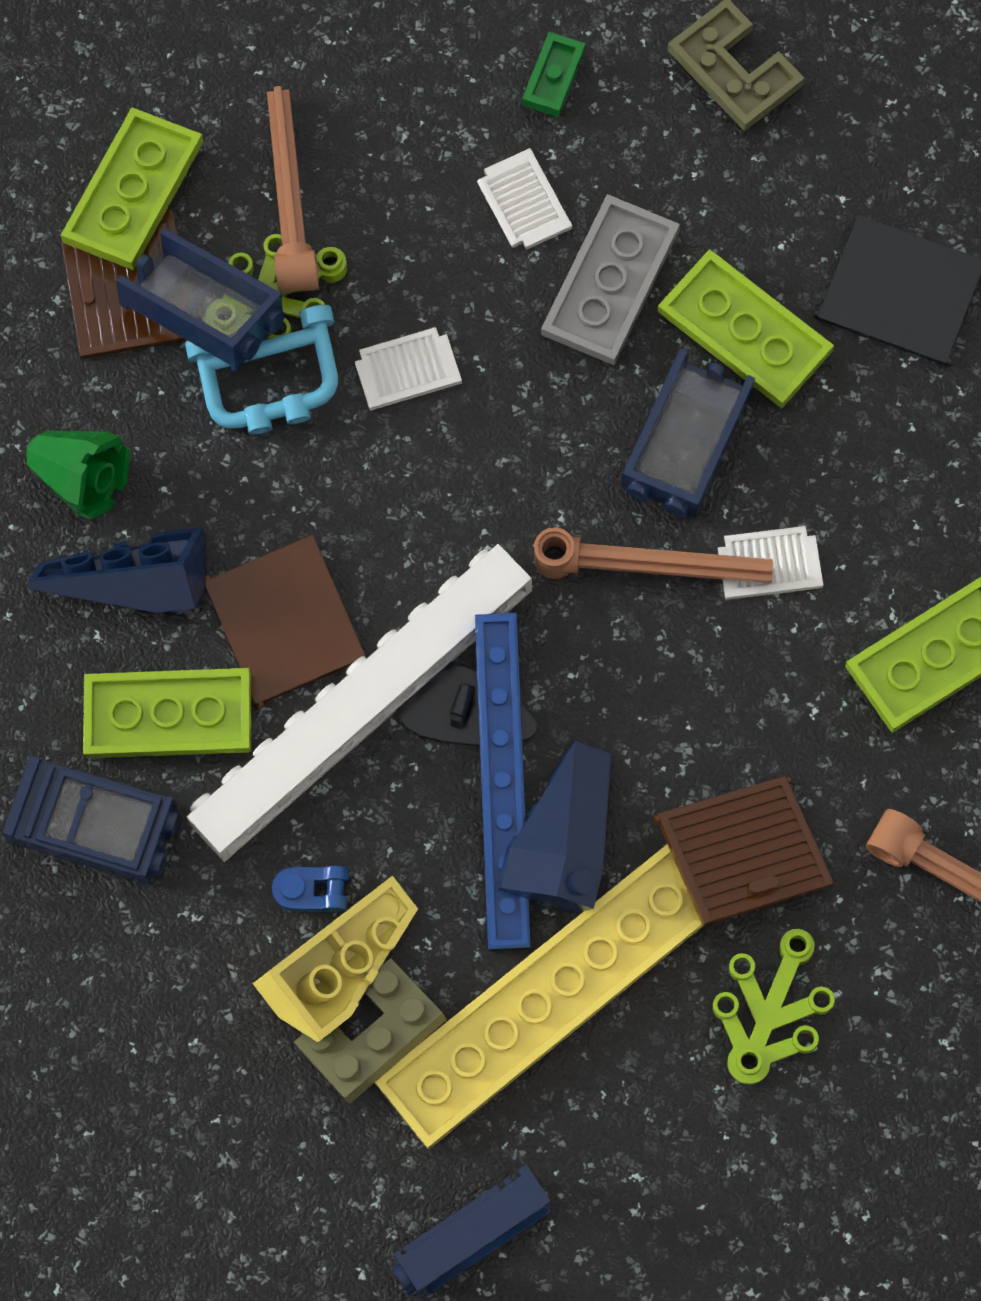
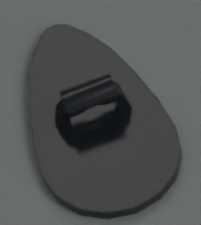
(449, 709)

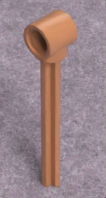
(295, 258)
(643, 560)
(901, 841)

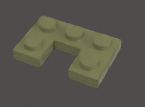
(705, 57)
(404, 1024)

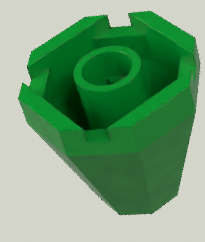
(81, 467)

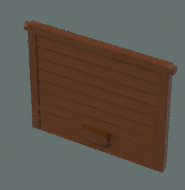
(99, 319)
(284, 619)
(744, 850)

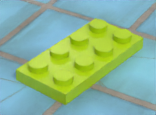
(132, 188)
(745, 328)
(923, 659)
(167, 713)

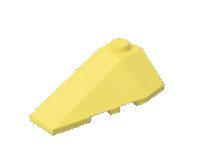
(330, 972)

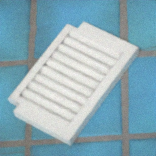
(523, 201)
(407, 368)
(794, 561)

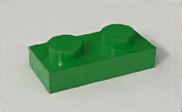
(553, 74)

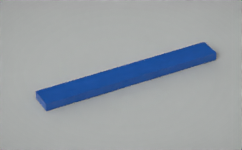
(501, 772)

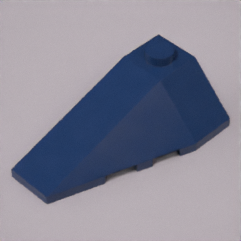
(144, 577)
(563, 841)

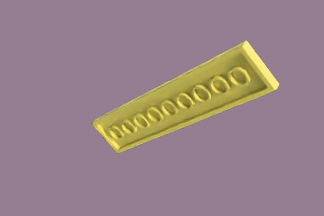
(542, 1000)

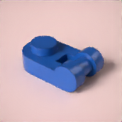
(295, 889)

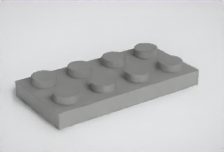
(610, 279)

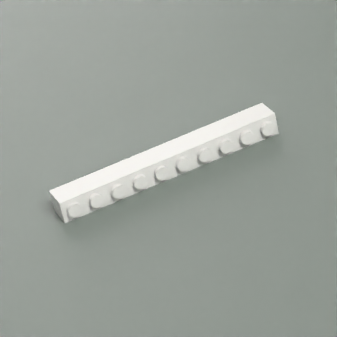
(357, 704)

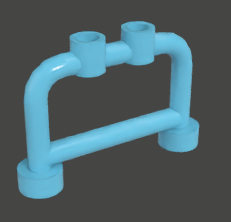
(295, 406)

